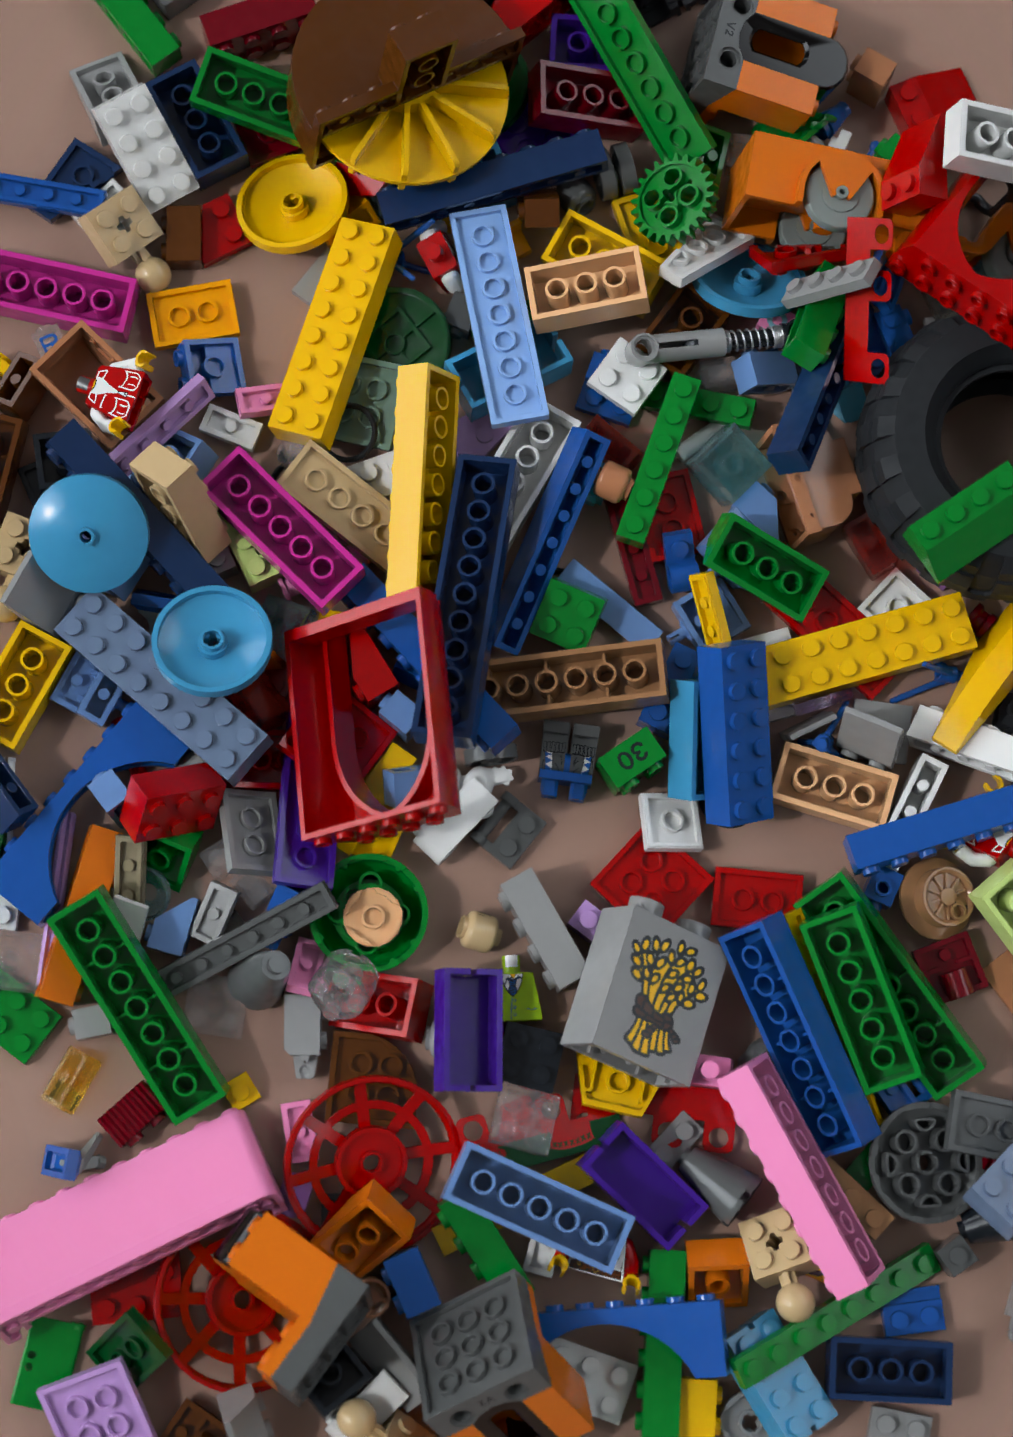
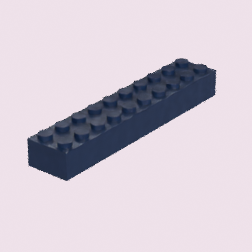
(471, 586)

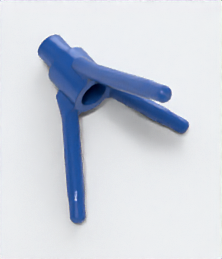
(401, 263)
(943, 675)
(825, 741)

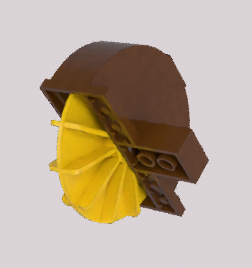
(401, 86)

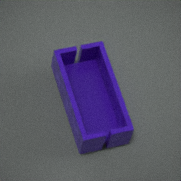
(468, 1030)
(642, 1184)

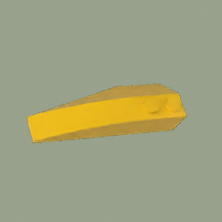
(981, 686)

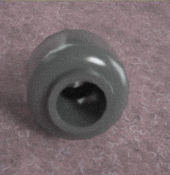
(577, 196)

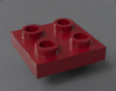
(951, 966)

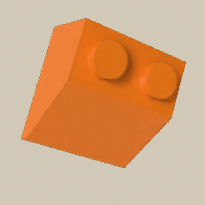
(718, 1268)

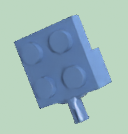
(689, 621)
(87, 691)

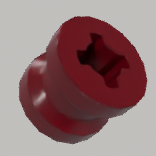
(981, 620)

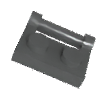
(515, 837)

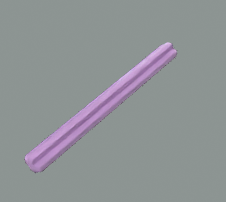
(60, 877)

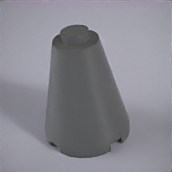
(259, 979)
(718, 1182)

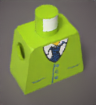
(519, 992)

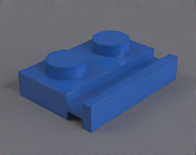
(880, 285)
(914, 1312)

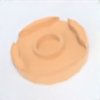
(373, 917)

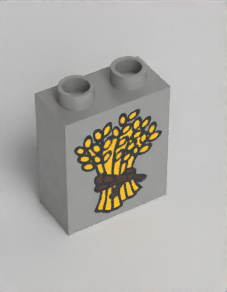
(646, 994)

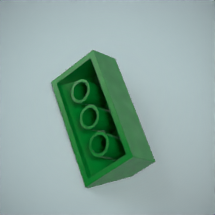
(965, 524)
(764, 566)

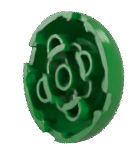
(365, 872)

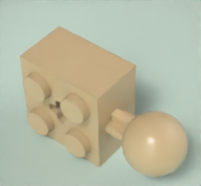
(117, 245)
(12, 542)
(781, 1266)
(358, 1419)

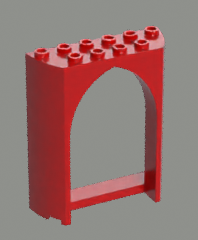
(937, 265)
(330, 786)

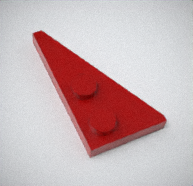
(794, 257)

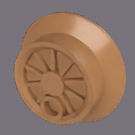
(936, 898)

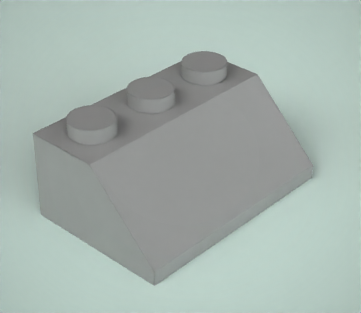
(384, 1351)
(242, 1412)

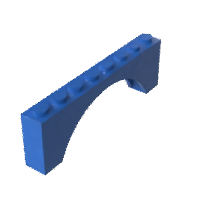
(27, 864)
(688, 1327)

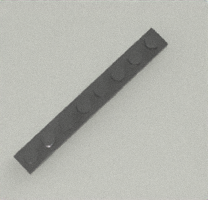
(248, 938)

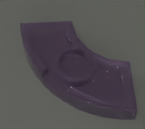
(823, 701)

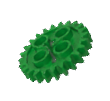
(674, 199)

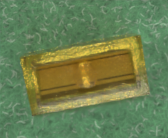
(71, 1080)

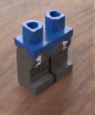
(567, 769)

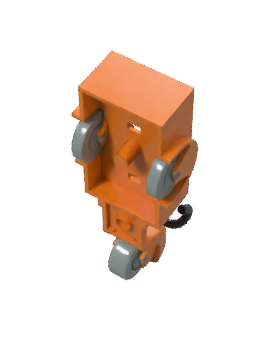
(826, 185)

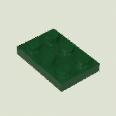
(136, 1342)

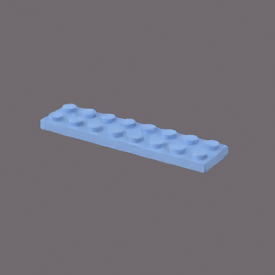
(499, 316)

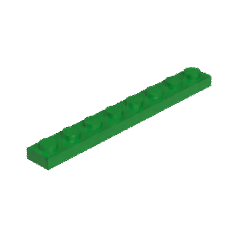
(833, 1317)

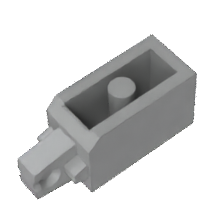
(303, 1034)

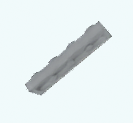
(831, 283)

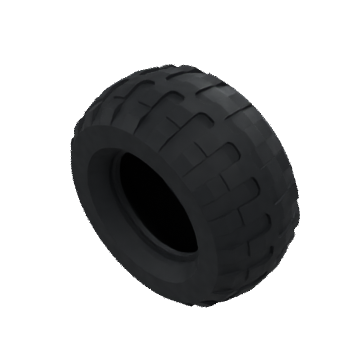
(901, 449)

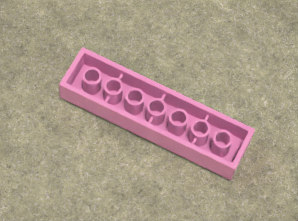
(801, 1176)

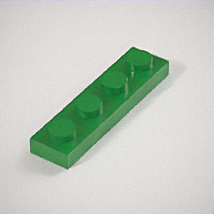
(711, 407)

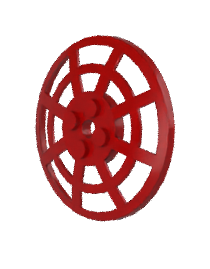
(368, 1141)
(222, 1314)

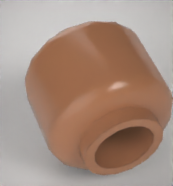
(613, 482)

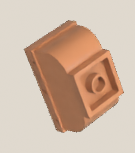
(80, 354)
(814, 499)

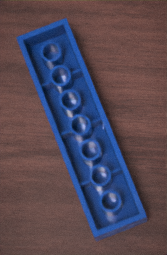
(799, 1034)

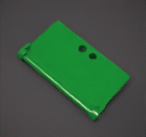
(50, 1355)

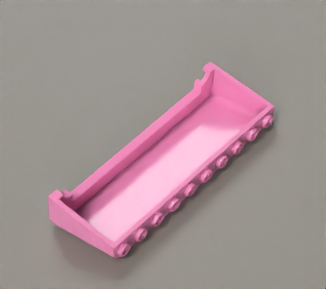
(131, 1217)

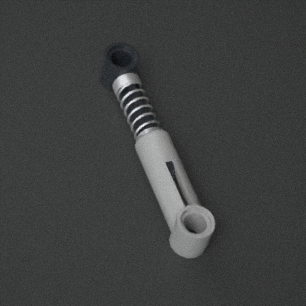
(703, 343)

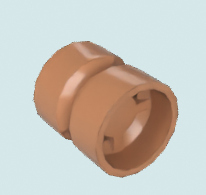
(380, 1295)

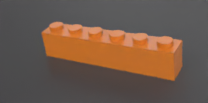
(94, 868)

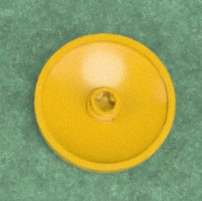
(290, 206)

